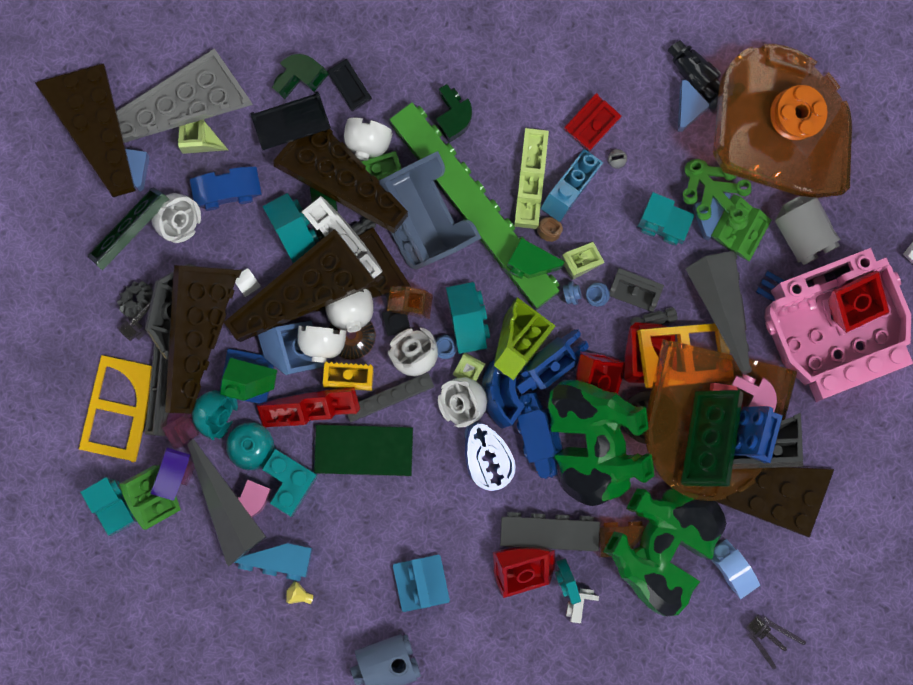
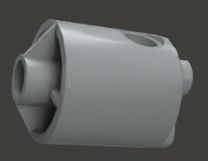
(806, 228)

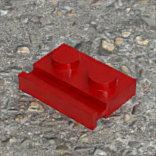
(592, 122)

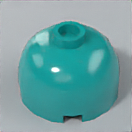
(212, 414)
(249, 446)

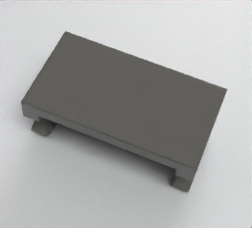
(636, 290)

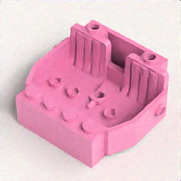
(809, 336)

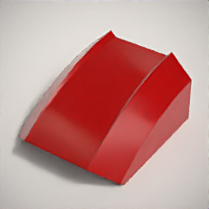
(633, 365)
(600, 370)
(523, 569)

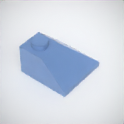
(282, 349)

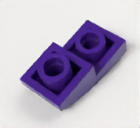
(170, 474)

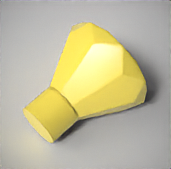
(297, 594)

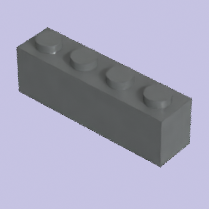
(550, 533)

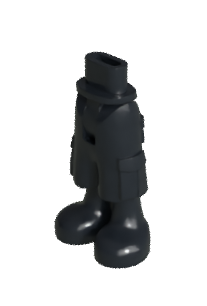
(697, 72)

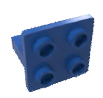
(757, 433)

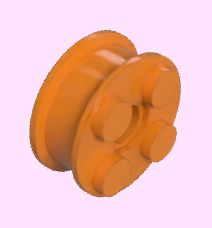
(812, 109)

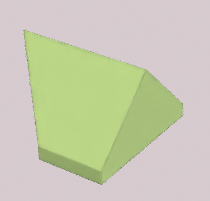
(198, 138)

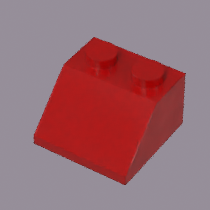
(858, 302)

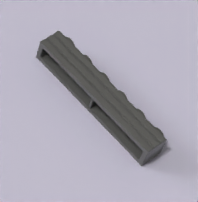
(392, 396)
(156, 412)

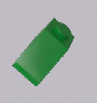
(532, 261)
(247, 380)

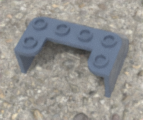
(429, 228)

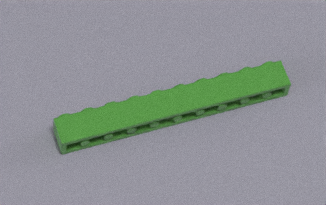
(470, 200)

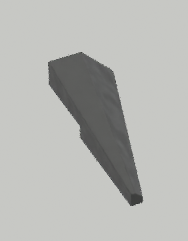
(719, 288)
(231, 520)

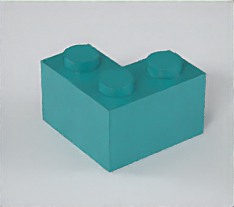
(665, 220)
(291, 226)
(468, 317)
(295, 482)
(109, 505)

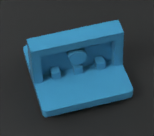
(421, 583)

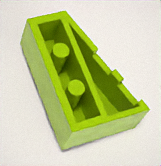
(520, 337)

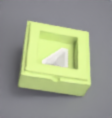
(469, 367)

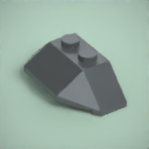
(159, 313)

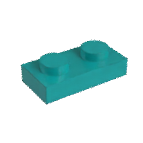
(567, 582)

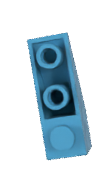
(571, 185)
(283, 558)

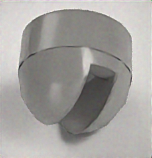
(618, 163)

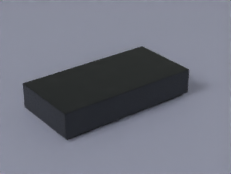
(349, 85)

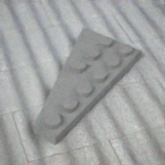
(188, 96)

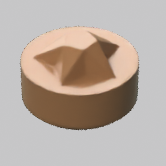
(549, 229)

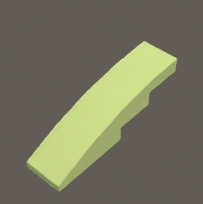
(531, 178)

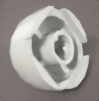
(366, 139)
(177, 218)
(351, 312)
(320, 342)
(413, 351)
(462, 401)

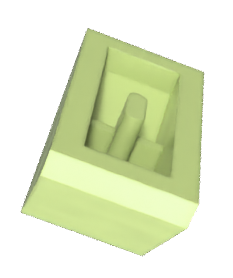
(582, 260)

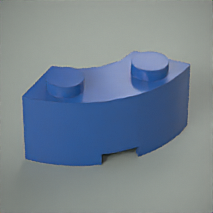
(214, 190)
(501, 395)

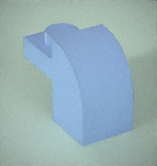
(735, 569)

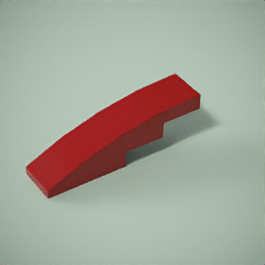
(308, 406)

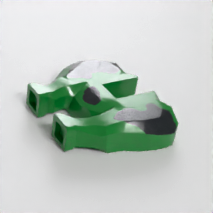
(602, 468)
(671, 522)

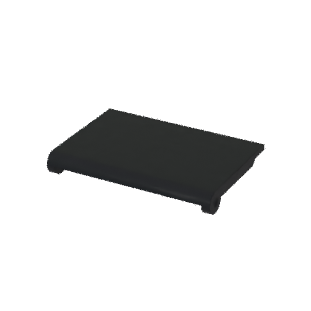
(290, 121)

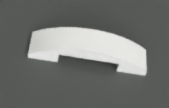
(327, 219)

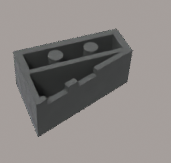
(787, 450)

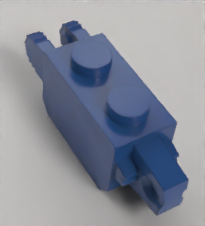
(551, 363)
(539, 441)

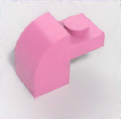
(763, 393)
(254, 497)

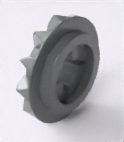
(143, 294)

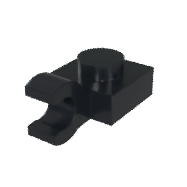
(395, 321)

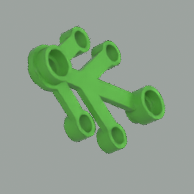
(715, 189)

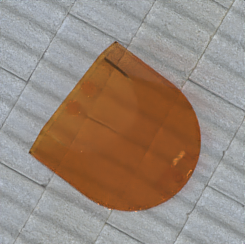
(750, 145)
(678, 375)

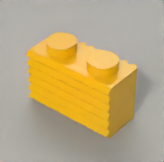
(348, 376)

